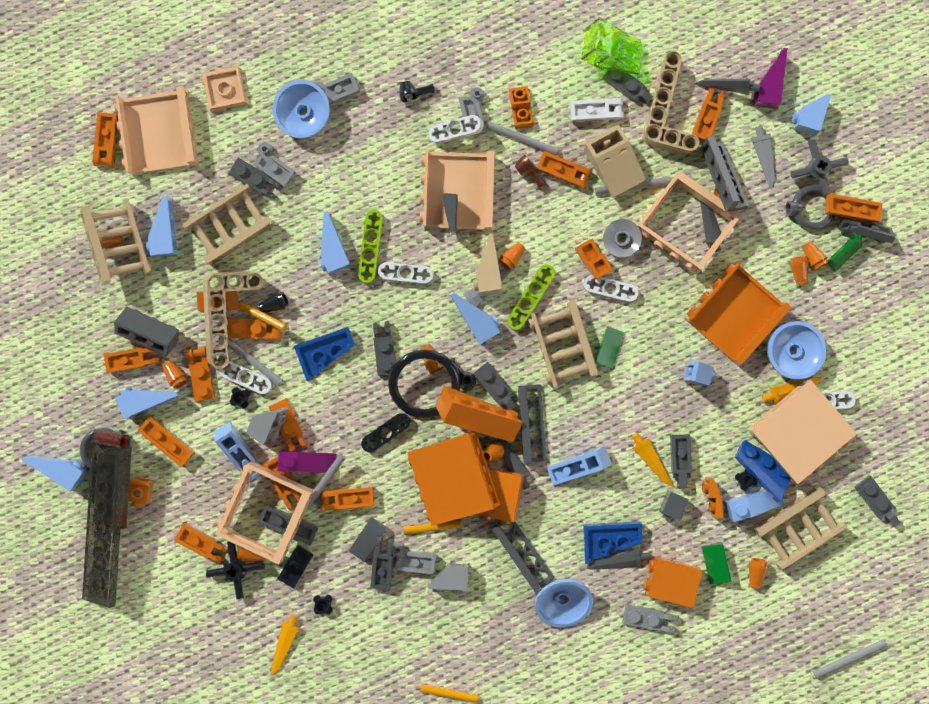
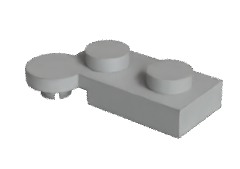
(339, 88)
(471, 106)
(273, 166)
(413, 561)

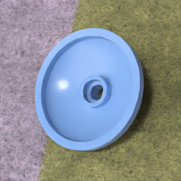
(292, 100)
(809, 349)
(566, 609)

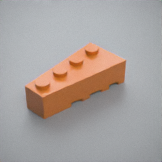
(477, 415)

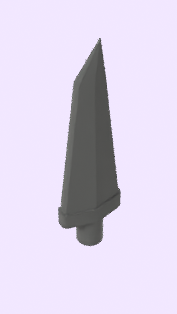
(741, 86)
(710, 225)
(513, 462)
(627, 559)

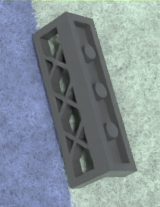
(723, 175)
(525, 429)
(518, 560)

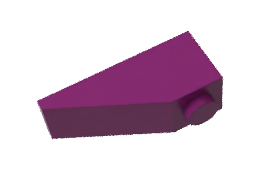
(771, 84)
(305, 462)

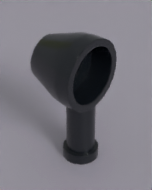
(407, 88)
(465, 374)

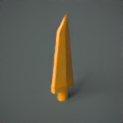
(778, 392)
(649, 456)
(286, 638)

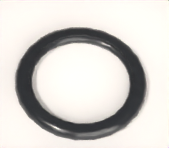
(405, 360)

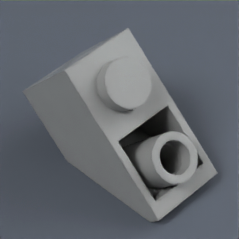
(266, 426)
(451, 577)

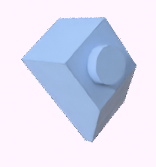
(811, 116)
(699, 373)

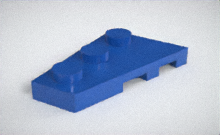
(323, 350)
(764, 468)
(609, 537)

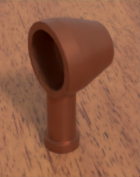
(525, 167)

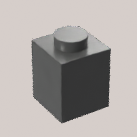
(673, 506)

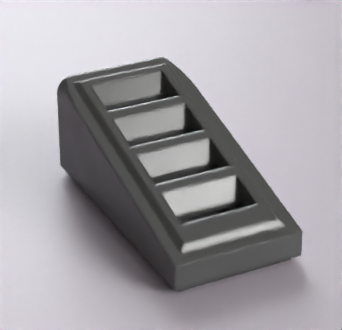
(450, 204)

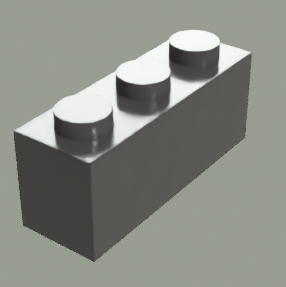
(146, 331)

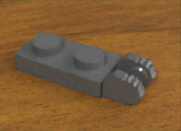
(253, 177)
(384, 350)
(382, 566)

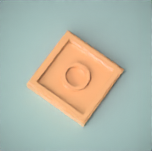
(224, 88)

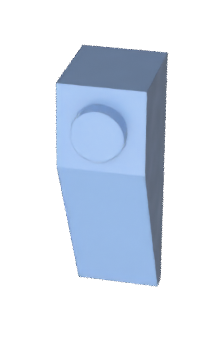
(162, 233)
(332, 251)
(478, 321)
(138, 401)
(235, 447)
(579, 465)
(62, 471)
(750, 505)

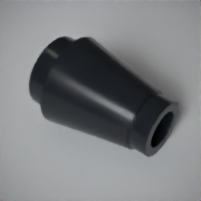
(275, 302)

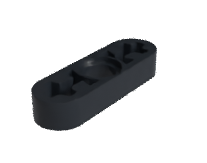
(378, 430)

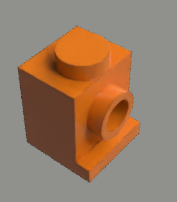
(145, 486)

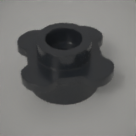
(236, 392)
(740, 477)
(318, 608)

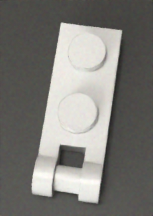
(596, 109)

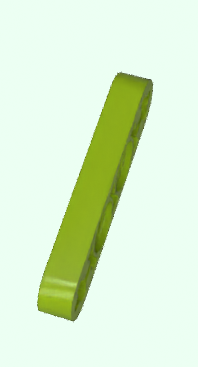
(367, 246)
(528, 295)

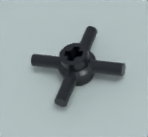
(242, 567)

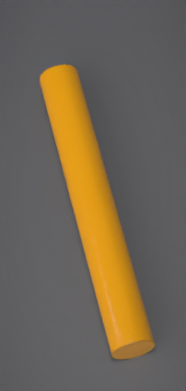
(262, 316)
(427, 527)
(449, 693)

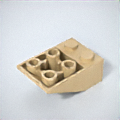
(614, 161)

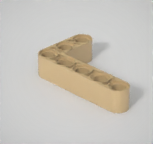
(662, 109)
(220, 310)

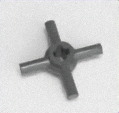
(819, 173)

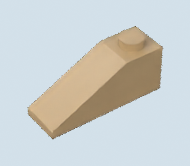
(488, 275)

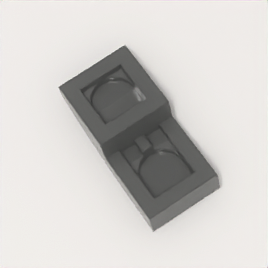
(367, 539)

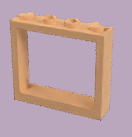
(704, 196)
(233, 504)

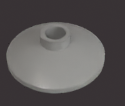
(622, 228)

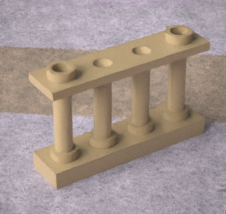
(229, 243)
(101, 254)
(576, 330)
(797, 508)

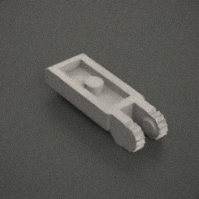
(648, 618)

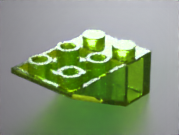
(611, 48)

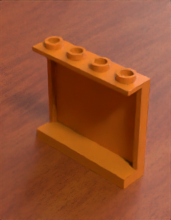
(737, 313)
(453, 479)

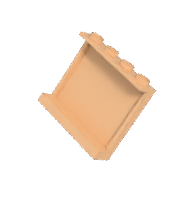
(156, 132)
(460, 174)
(802, 431)

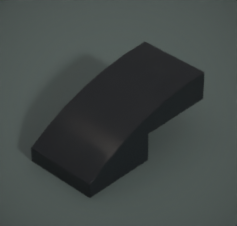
(295, 566)

